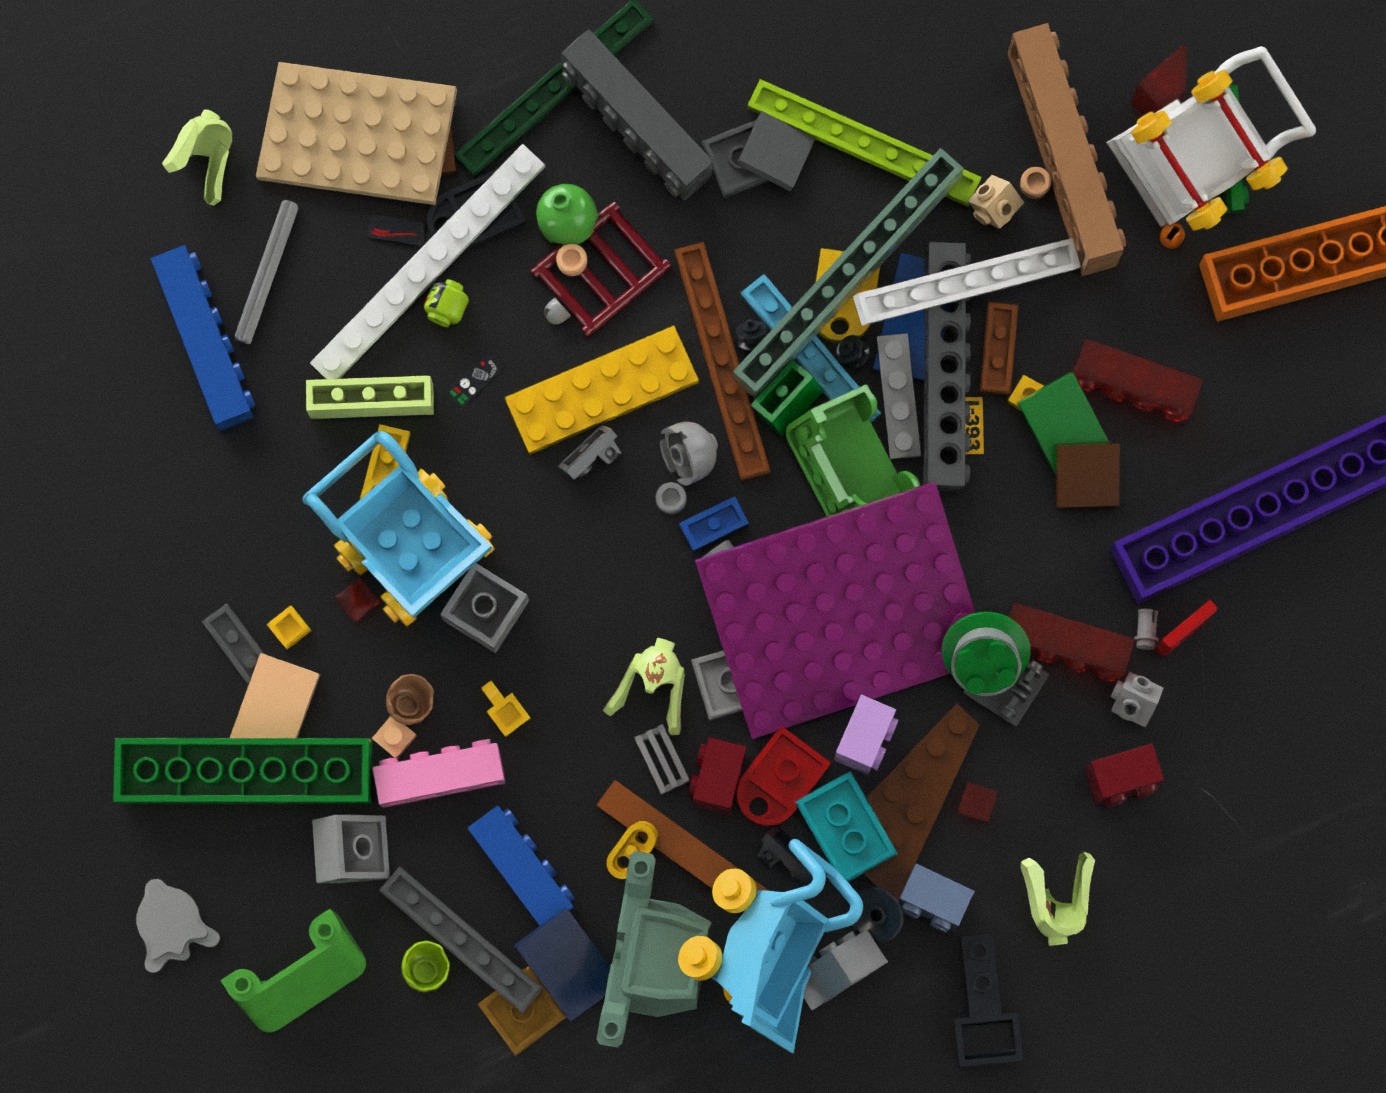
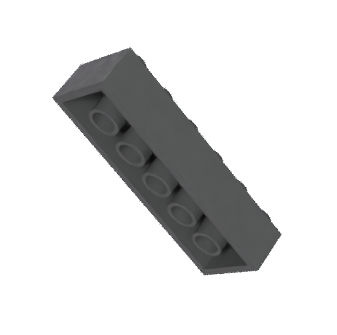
(636, 116)

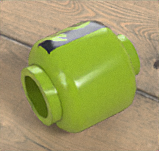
(446, 303)

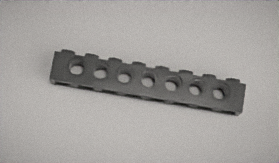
(937, 258)

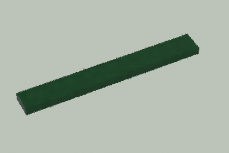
(545, 95)

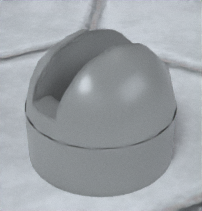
(556, 312)

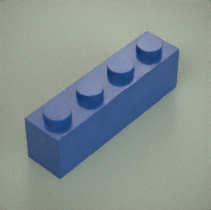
(519, 865)

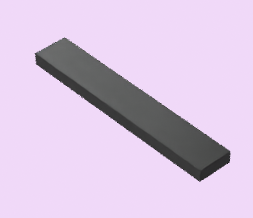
(461, 940)

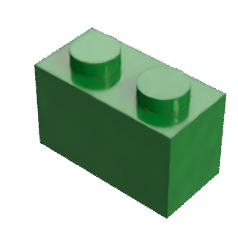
(787, 397)

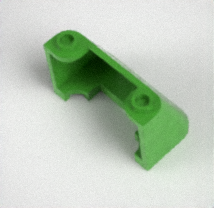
(845, 454)
(305, 982)

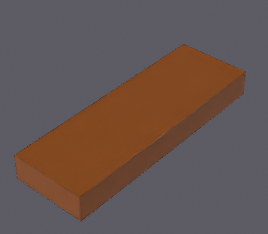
(998, 349)

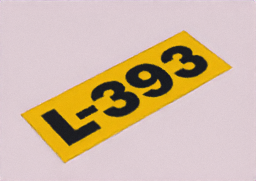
(975, 425)

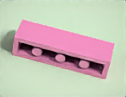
(438, 774)

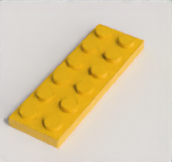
(601, 390)

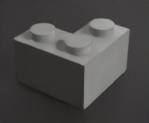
(841, 967)

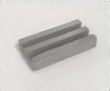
(651, 736)

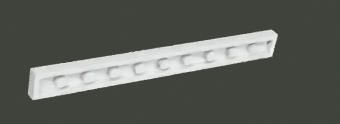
(428, 264)

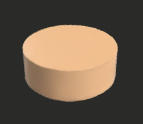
(1035, 182)
(571, 259)

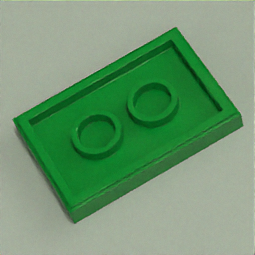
(1061, 416)

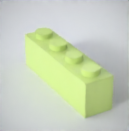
(370, 397)

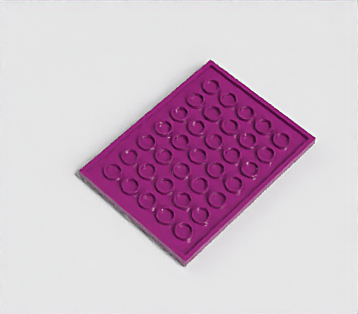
(837, 608)

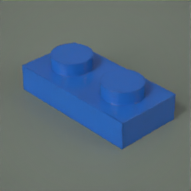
(714, 524)

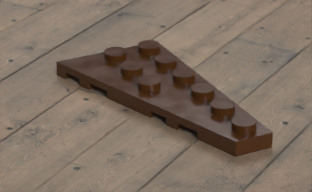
(914, 794)

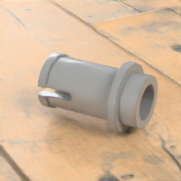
(1146, 631)

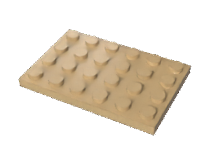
(356, 133)

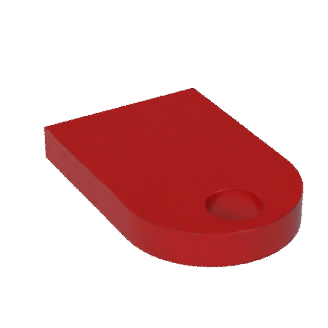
(780, 776)

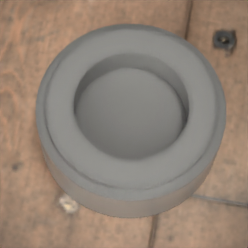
(671, 498)

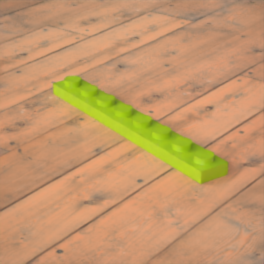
(852, 137)

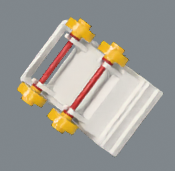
(1204, 147)

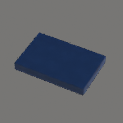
(566, 963)

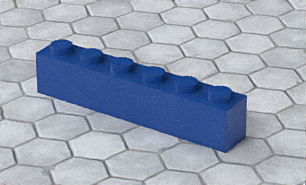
(202, 337)

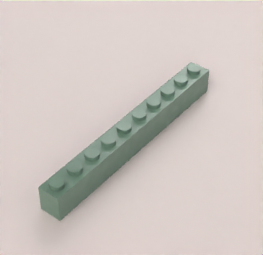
(848, 273)

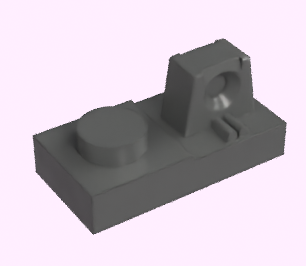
(597, 444)

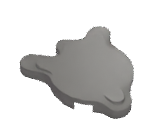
(169, 924)

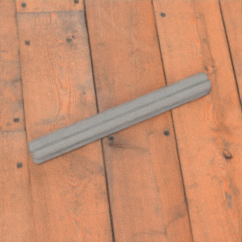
(266, 272)

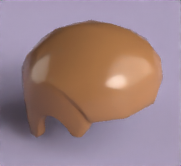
(410, 699)

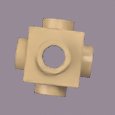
(995, 202)

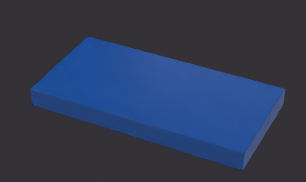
(910, 268)

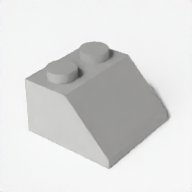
(350, 848)

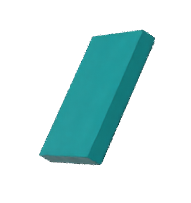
(846, 827)

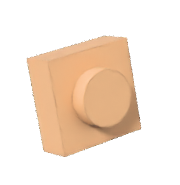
(394, 737)

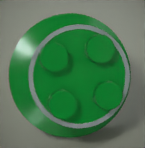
(986, 652)

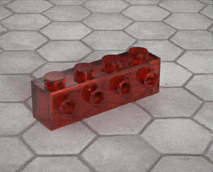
(1136, 380)
(1074, 642)

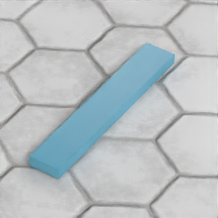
(815, 357)

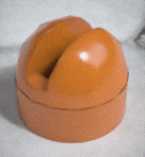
(1177, 239)

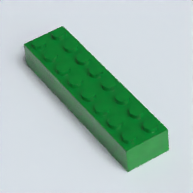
(243, 771)

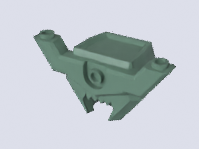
(645, 959)

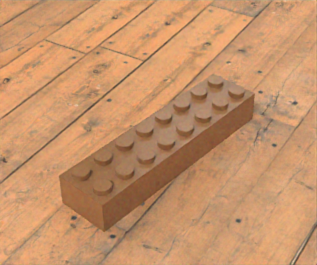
(1065, 148)

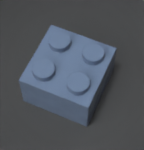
(935, 899)

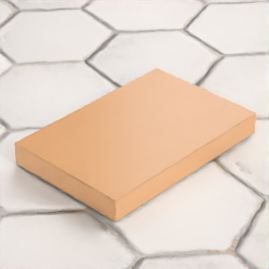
(275, 700)

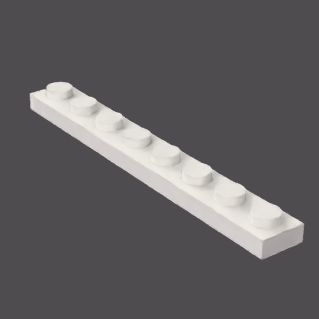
(966, 281)

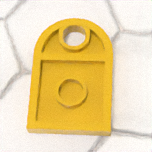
(848, 312)

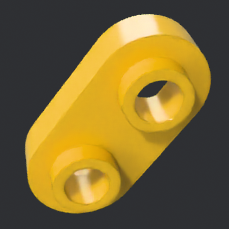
(628, 844)

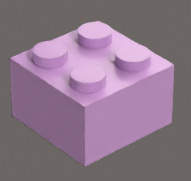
(864, 735)

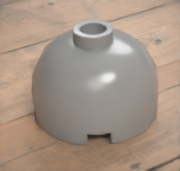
(689, 451)

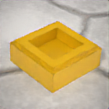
(289, 627)

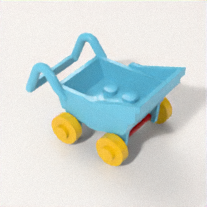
(403, 532)
(769, 945)

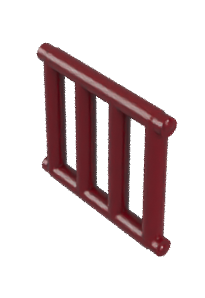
(613, 305)

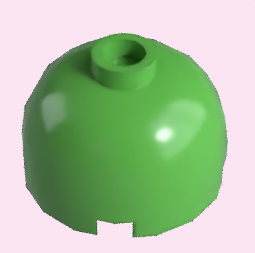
(566, 214)

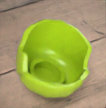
(425, 966)

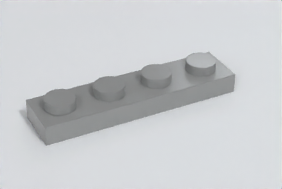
(898, 396)

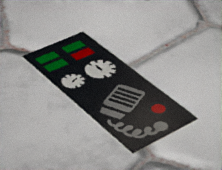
(473, 380)

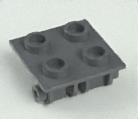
(1016, 700)

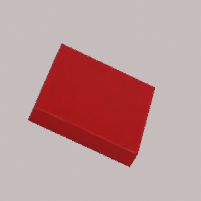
(1186, 629)

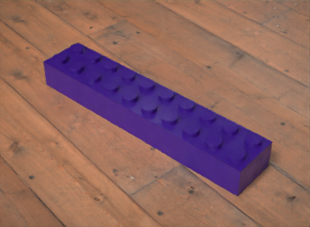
(1254, 512)

